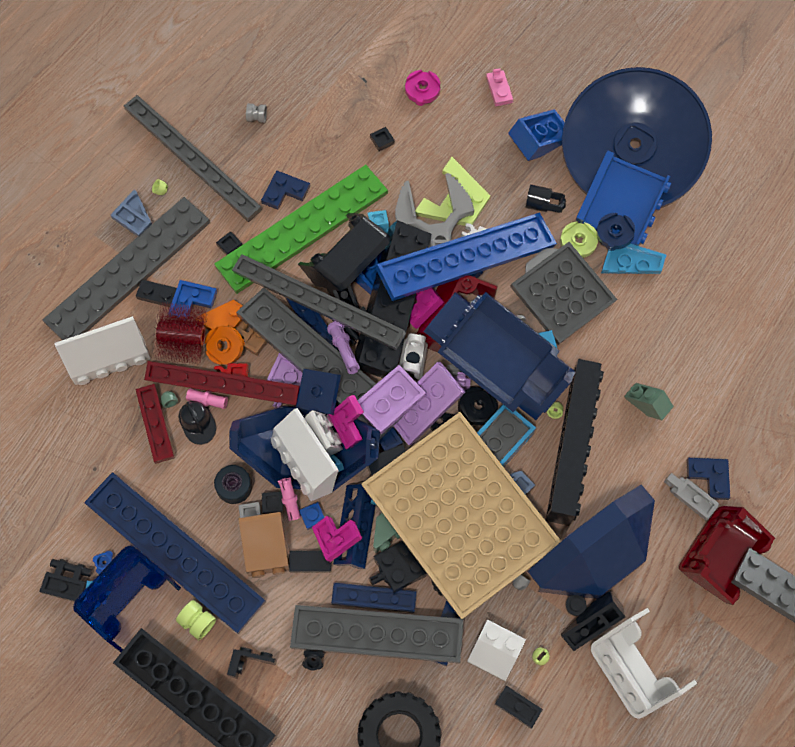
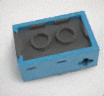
(506, 434)

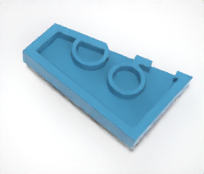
(633, 260)

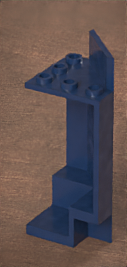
(500, 353)

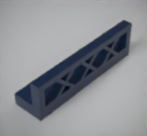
(363, 519)

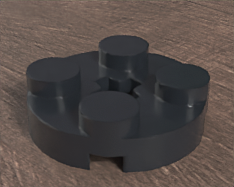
(473, 415)

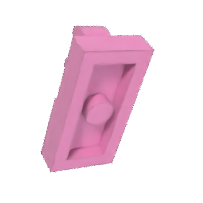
(499, 87)

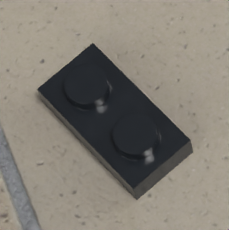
(155, 293)
(518, 707)

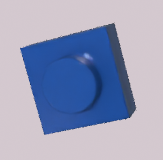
(311, 515)

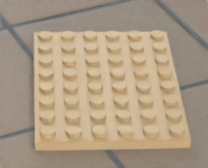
(461, 515)

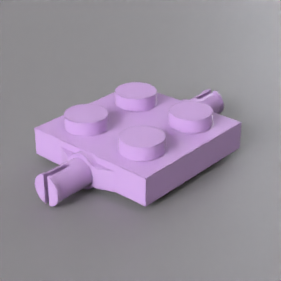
(284, 372)

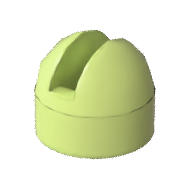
(159, 187)
(555, 414)
(545, 658)

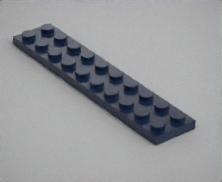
(175, 553)

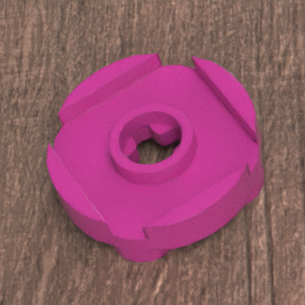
(418, 95)

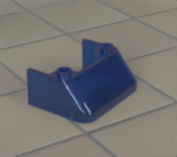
(115, 589)

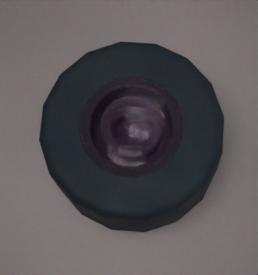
(238, 489)

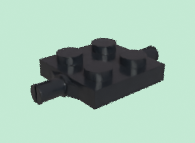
(397, 567)

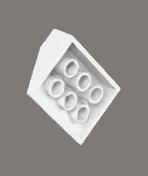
(103, 351)

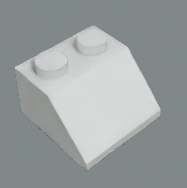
(496, 650)

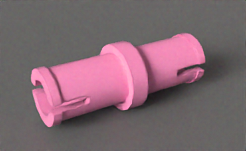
(207, 398)
(289, 499)

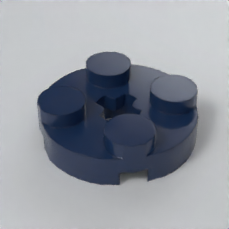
(615, 241)

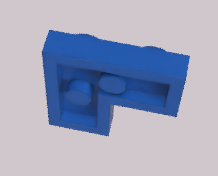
(192, 293)

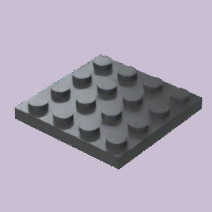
(563, 292)

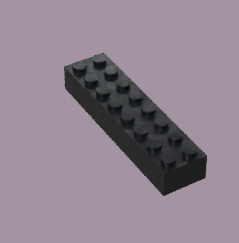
(370, 354)
(574, 442)
(190, 695)

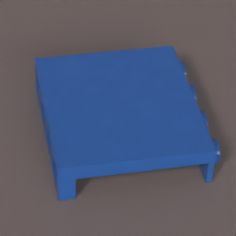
(626, 191)

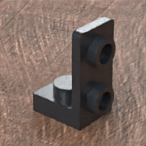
(237, 665)

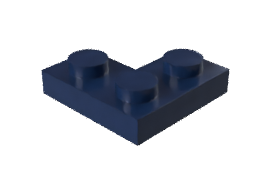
(283, 185)
(715, 472)

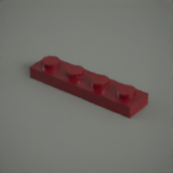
(155, 423)

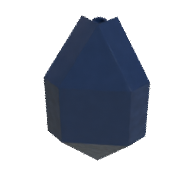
(252, 443)
(599, 550)

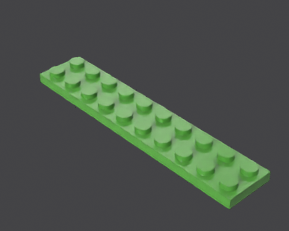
(305, 225)

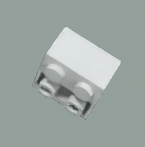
(322, 428)

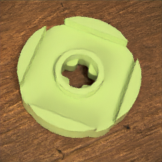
(580, 230)

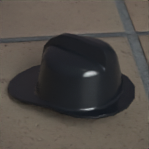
(197, 422)

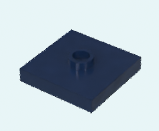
(318, 391)

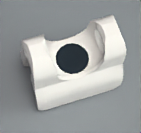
(414, 355)

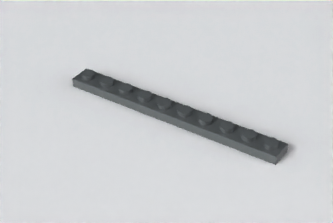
(193, 158)
(319, 302)

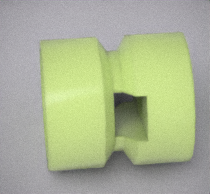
(198, 621)

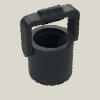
(539, 199)

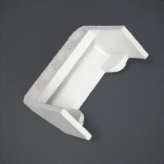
(630, 672)

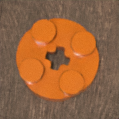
(234, 342)

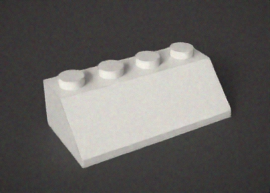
(304, 456)

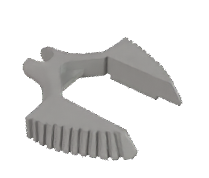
(460, 204)

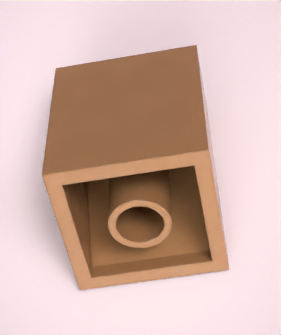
(264, 544)

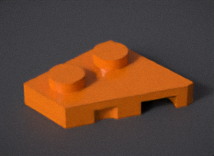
(223, 316)

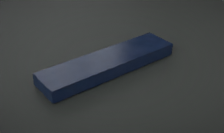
(373, 598)

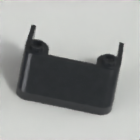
(349, 255)

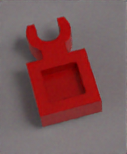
(239, 369)

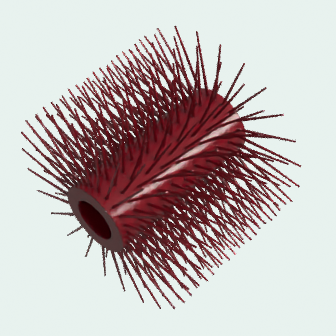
(178, 333)

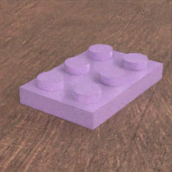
(390, 399)

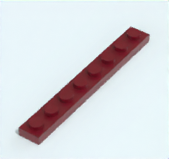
(222, 383)

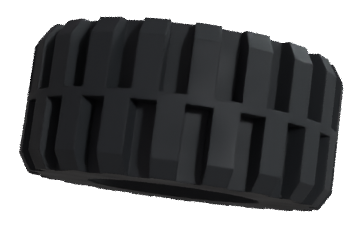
(395, 704)

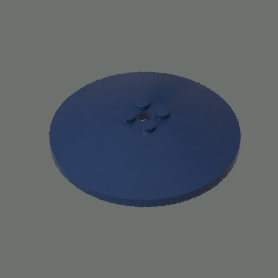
(645, 108)

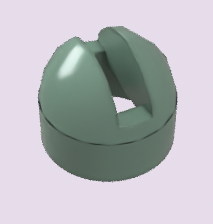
(168, 399)

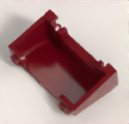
(720, 550)

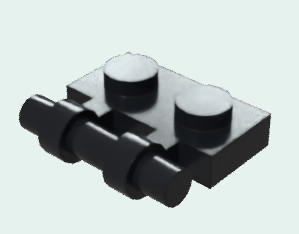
(64, 587)

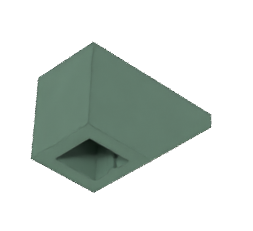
(649, 400)
(383, 534)

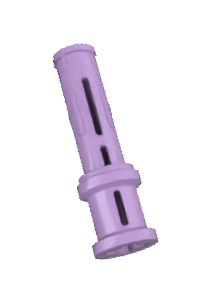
(341, 340)

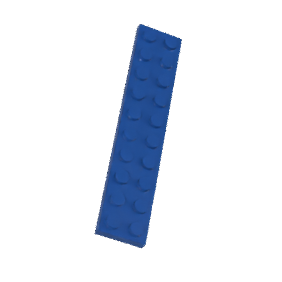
(464, 256)

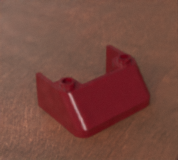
(464, 285)

